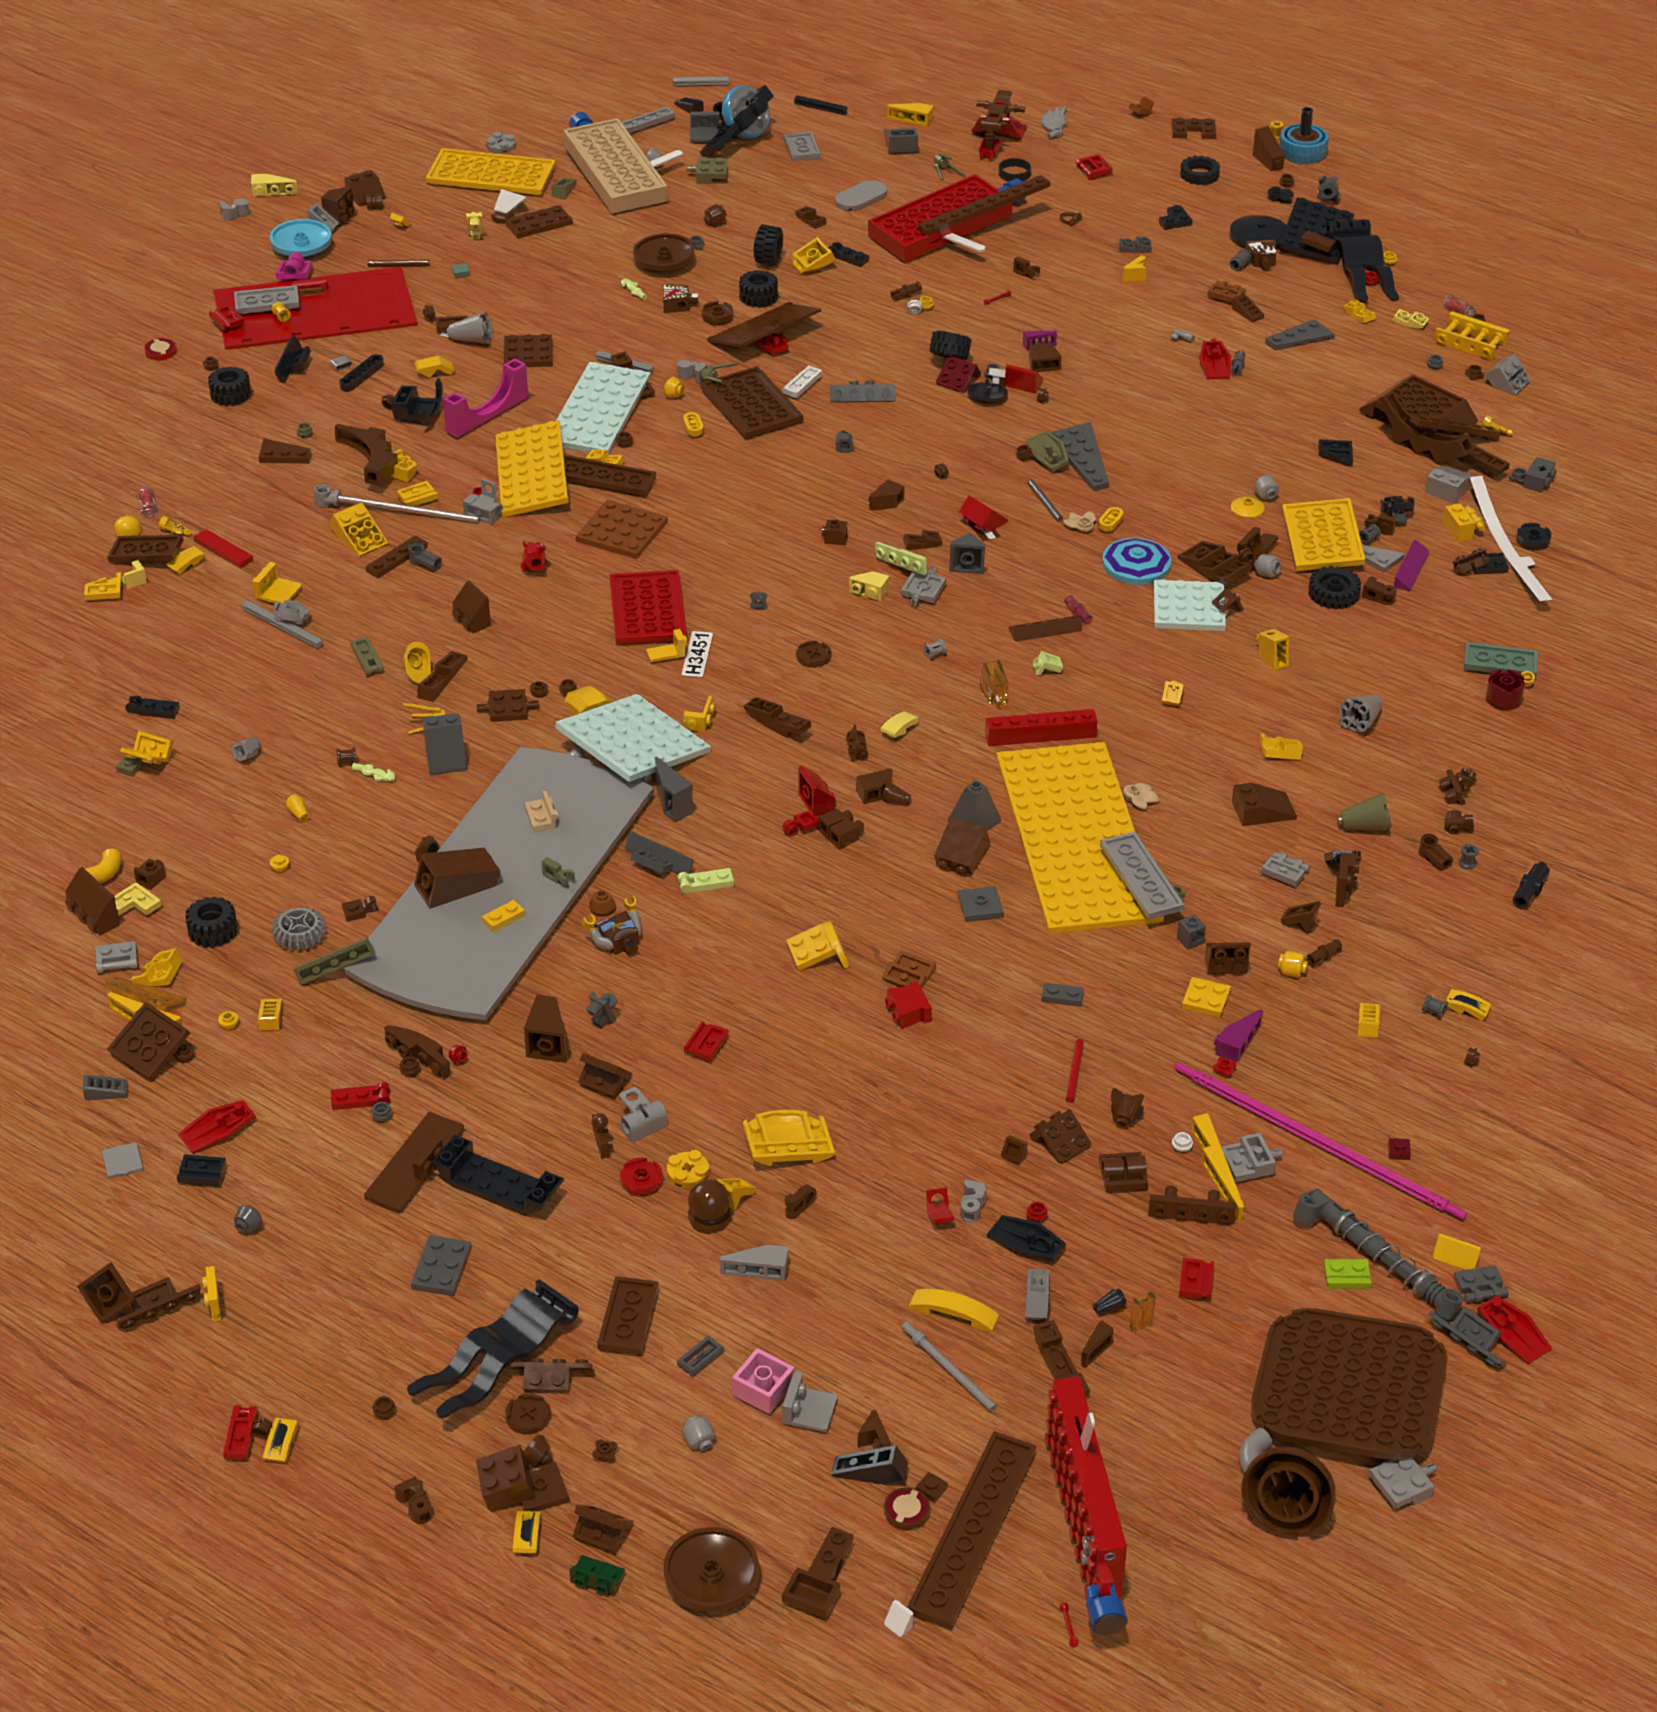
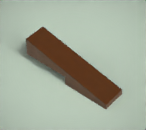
(444, 671)

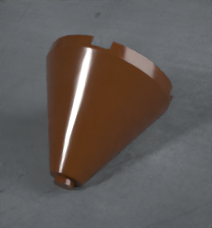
(1288, 1491)

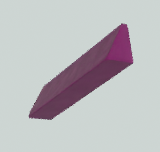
(1411, 566)

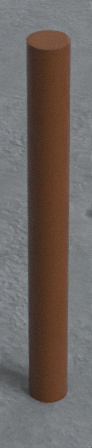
(371, 263)

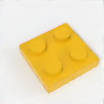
(1206, 997)

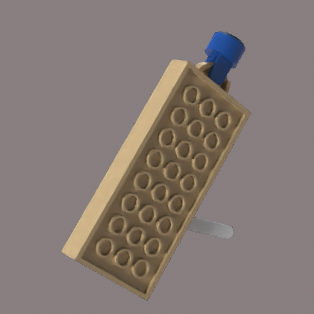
(615, 163)

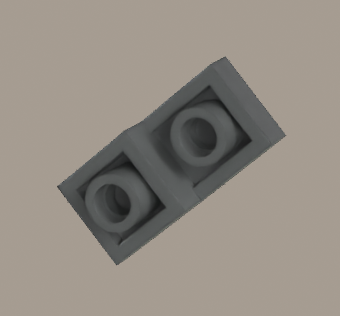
(1140, 244)

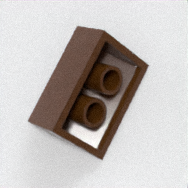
(92, 902)

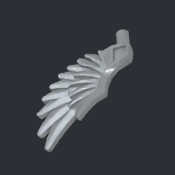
(1054, 122)

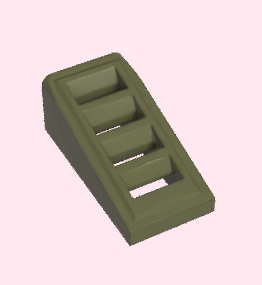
(563, 187)

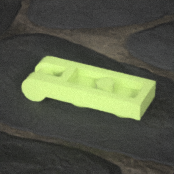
(705, 880)

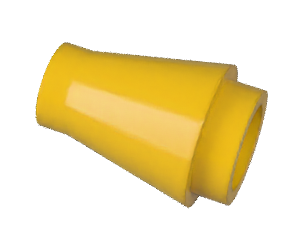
(297, 807)

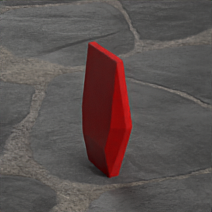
(773, 343)
(1215, 360)
(216, 1125)
(1517, 1329)

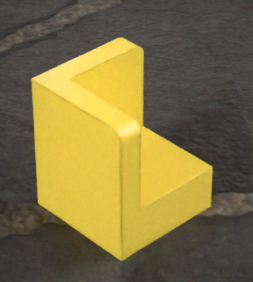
(135, 577)

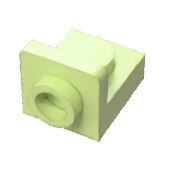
(1048, 662)

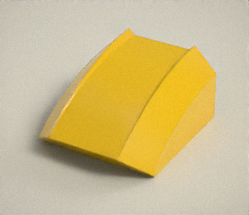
(812, 257)
(585, 699)

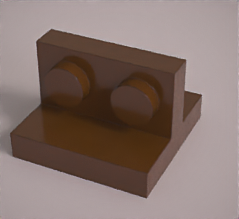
(602, 1075)
(600, 1527)

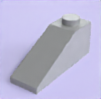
(757, 1262)
(1037, 1294)

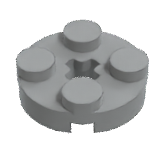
(500, 142)
(291, 611)

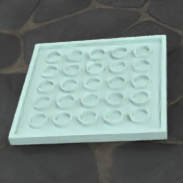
(631, 735)

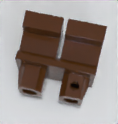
(839, 828)

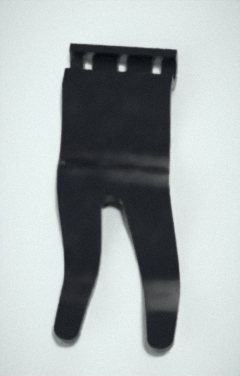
(1359, 250)
(511, 1337)

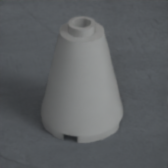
(472, 329)

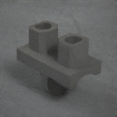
(602, 1008)

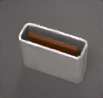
(341, 363)

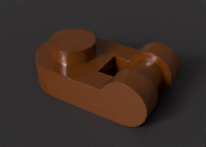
(799, 1201)

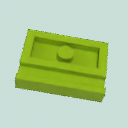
(1347, 1273)

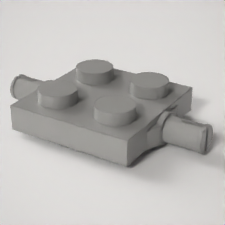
(923, 587)

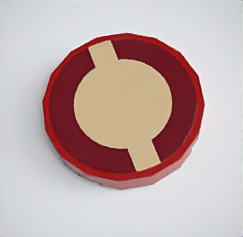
(160, 348)

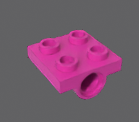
(294, 268)

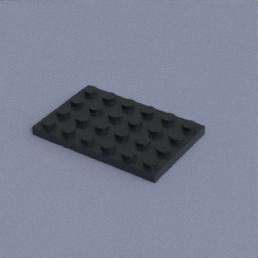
(1313, 217)

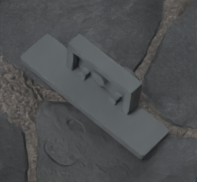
(862, 392)
(656, 856)
(1473, 1330)

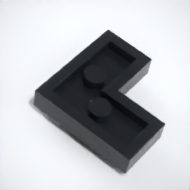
(1176, 218)

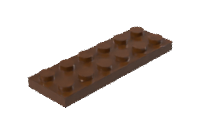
(608, 475)

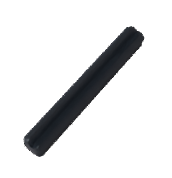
(820, 105)

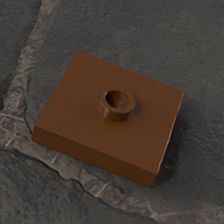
(548, 1488)

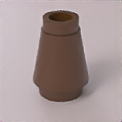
(895, 794)

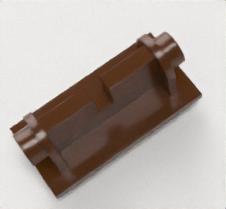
(1464, 562)
(856, 744)

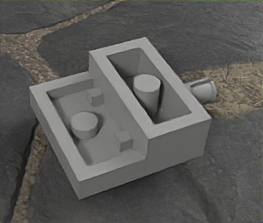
(1250, 1158)
(1403, 1481)

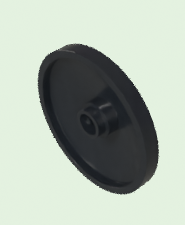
(1256, 229)

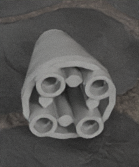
(1360, 712)

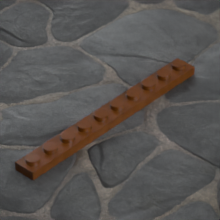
(983, 205)

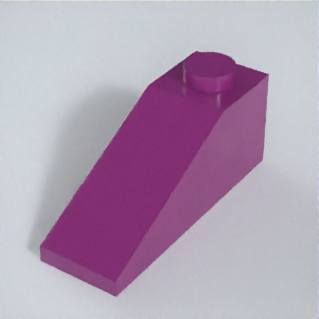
(1237, 1036)

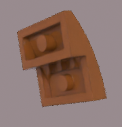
(908, 969)

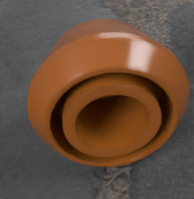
(602, 903)

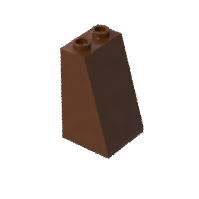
(454, 875)

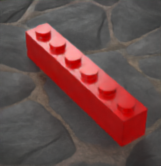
(1041, 727)

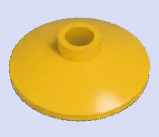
(1247, 507)

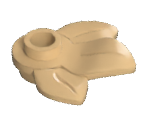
(1082, 523)
(1140, 795)

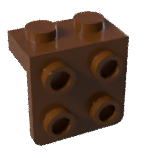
(1062, 1135)

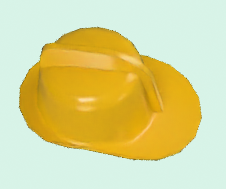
(417, 661)

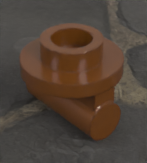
(1468, 773)

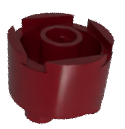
(1505, 689)

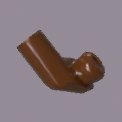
(500, 217)

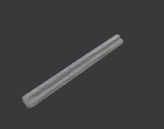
(283, 625)

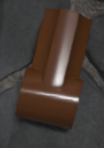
(1432, 850)

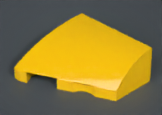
(405, 468)
(1280, 747)
(160, 969)

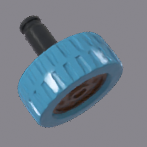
(1303, 141)

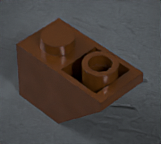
(887, 496)
(872, 785)

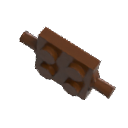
(507, 705)

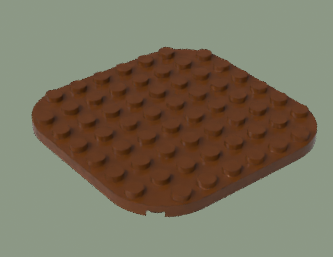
(1350, 1383)

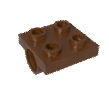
(1124, 1171)

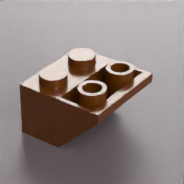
(339, 204)
(1227, 958)

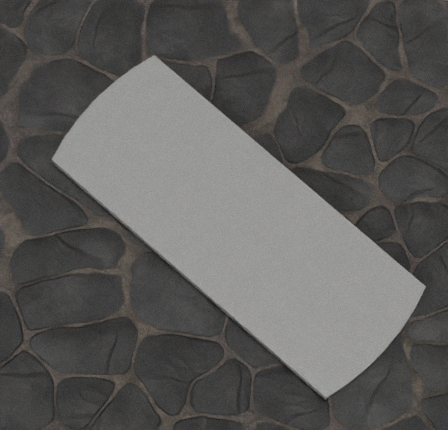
(445, 953)

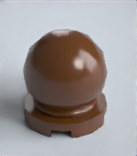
(709, 1206)

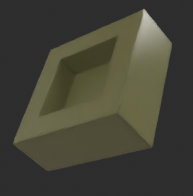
(129, 766)

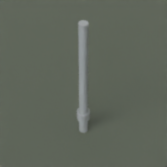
(920, 1339)

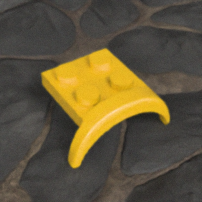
(816, 945)

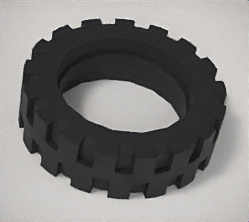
(1200, 163)

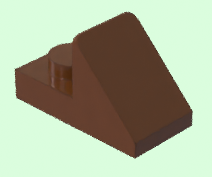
(1304, 914)
(873, 1432)

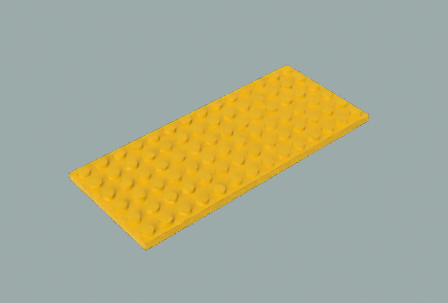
(1062, 809)

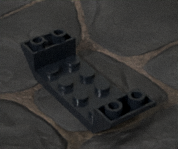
(494, 1180)

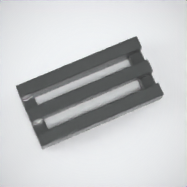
(703, 1359)

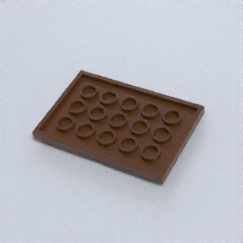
(752, 402)

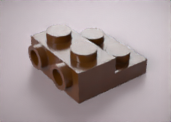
(1345, 877)

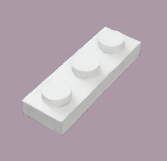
(802, 381)

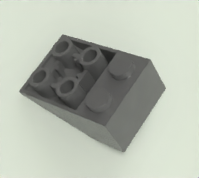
(901, 140)
(673, 792)

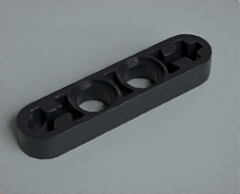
(361, 373)

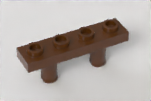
(1190, 1208)

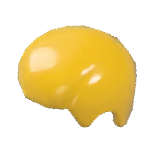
(127, 526)

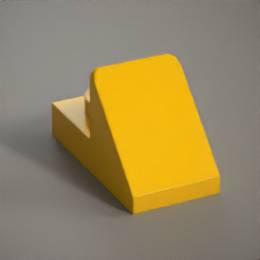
(1135, 270)
(737, 1188)

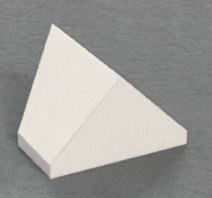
(508, 201)

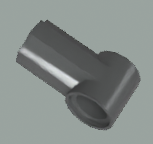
(419, 556)

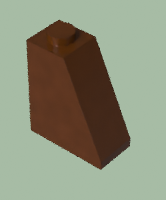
(1267, 149)

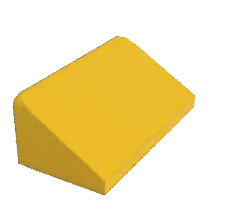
(1456, 1252)

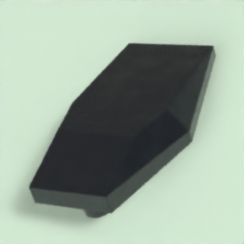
(1027, 1238)

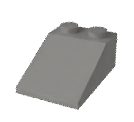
(1448, 483)

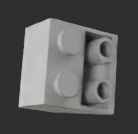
(1508, 375)

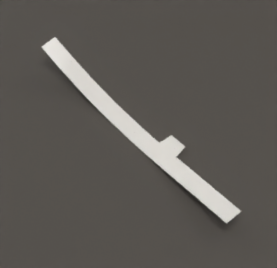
(1519, 563)

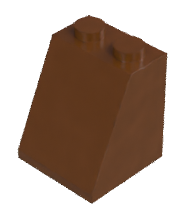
(962, 846)
(545, 1031)

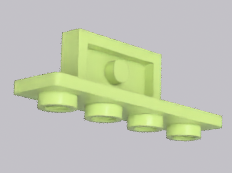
(901, 558)

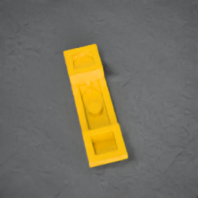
(956, 1305)

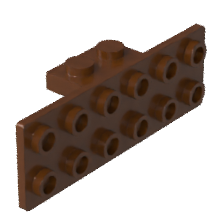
(412, 1162)

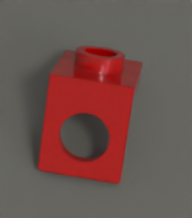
(941, 1212)

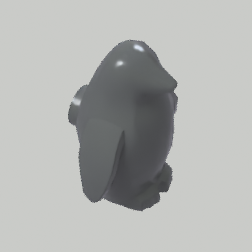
(1328, 188)

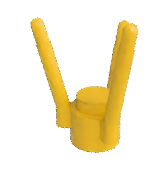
(435, 712)

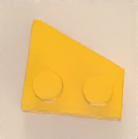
(104, 588)

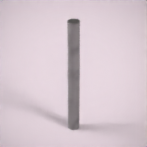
(1045, 500)

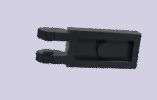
(848, 255)
(152, 707)

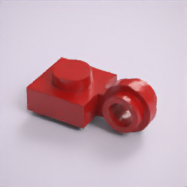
(804, 821)

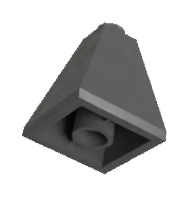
(976, 806)

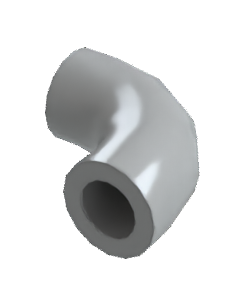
(1254, 1445)

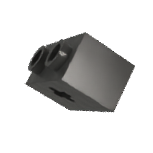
(1539, 474)

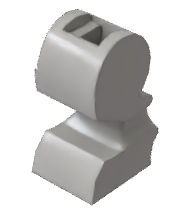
(238, 208)
(689, 369)
(972, 1201)

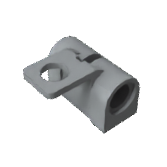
(484, 505)
(643, 1116)

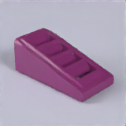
(1033, 335)

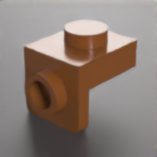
(1143, 108)

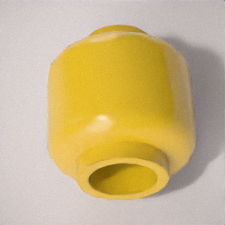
(1292, 964)

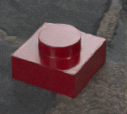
(1399, 1149)

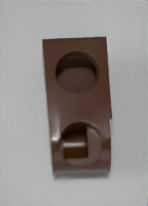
(1379, 592)

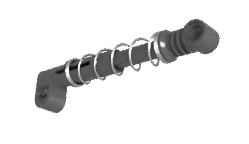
(1317, 1206)

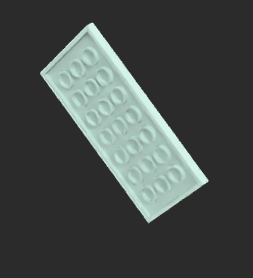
(600, 406)

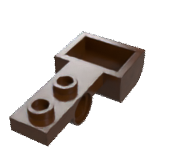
(815, 1589)

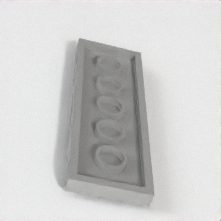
(1142, 875)

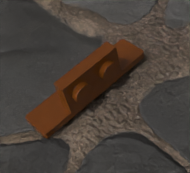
(1258, 543)
(155, 1298)
(548, 1376)

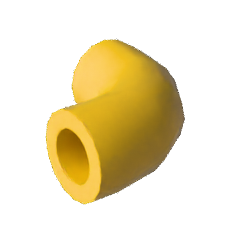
(107, 867)

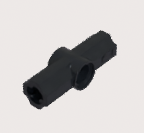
(1531, 885)

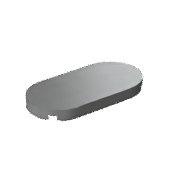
(861, 195)

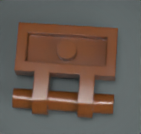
(1225, 291)

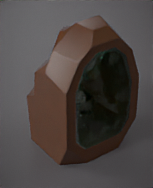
(427, 845)

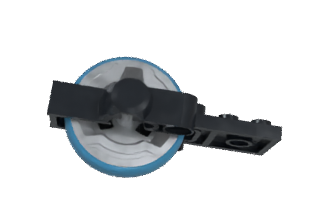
(739, 111)

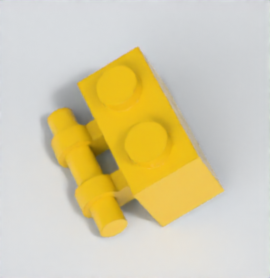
(1461, 522)

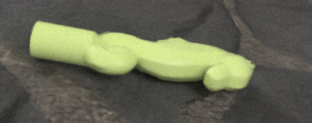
(633, 287)
(378, 774)

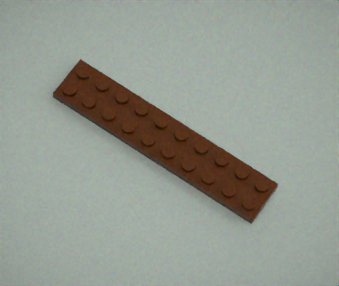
(971, 1530)

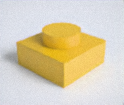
(399, 220)

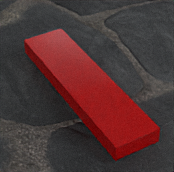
(223, 548)

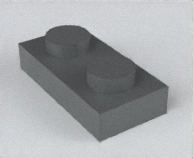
(1062, 994)

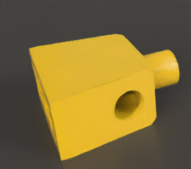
(1274, 648)

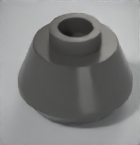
(247, 1219)

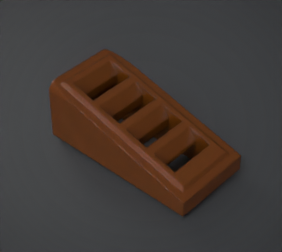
(1246, 308)
(1098, 1342)

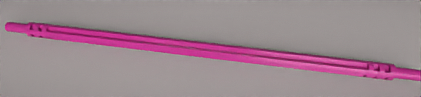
(1321, 1141)

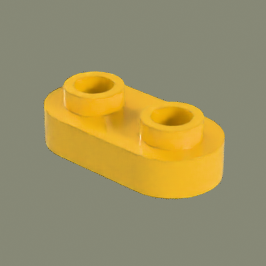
(693, 424)
(1110, 519)

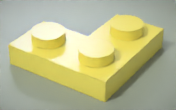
(136, 897)

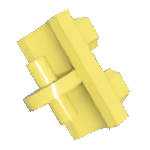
(474, 224)

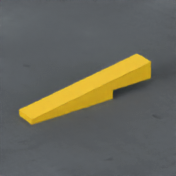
(1215, 1162)

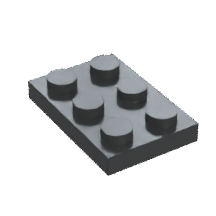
(441, 1265)

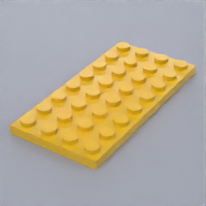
(491, 171)
(531, 468)

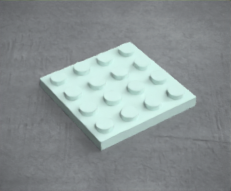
(1188, 605)

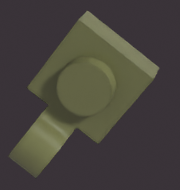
(554, 872)

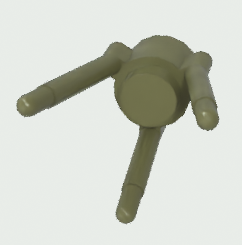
(941, 161)
(710, 373)

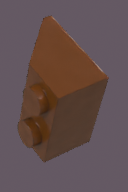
(363, 184)
(472, 608)

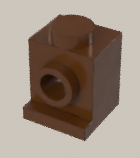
(150, 873)

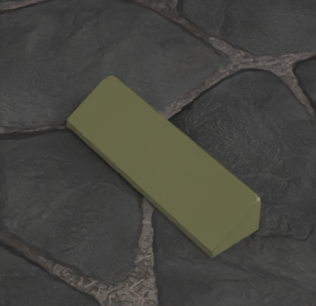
(334, 961)

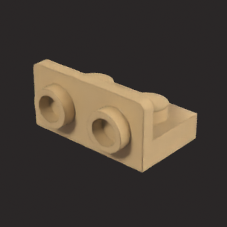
(541, 813)

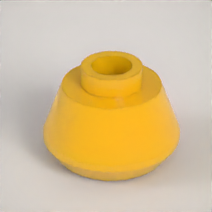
(673, 388)

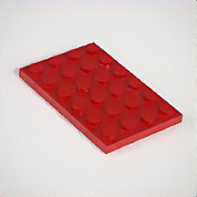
(647, 606)

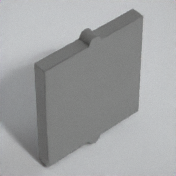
(122, 1160)

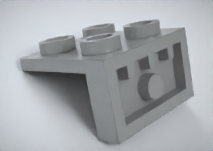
(807, 1406)

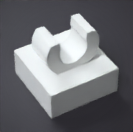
(997, 373)

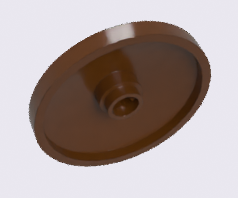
(663, 252)
(711, 1569)

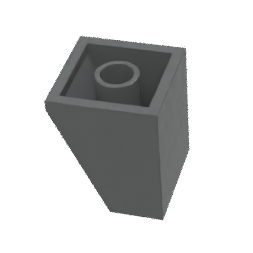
(444, 744)

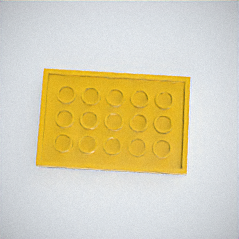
(1323, 534)

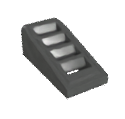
(97, 1087)

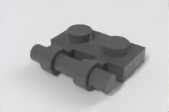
(1479, 1279)

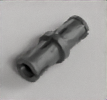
(1238, 363)

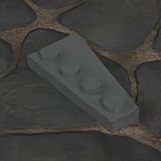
(1299, 335)

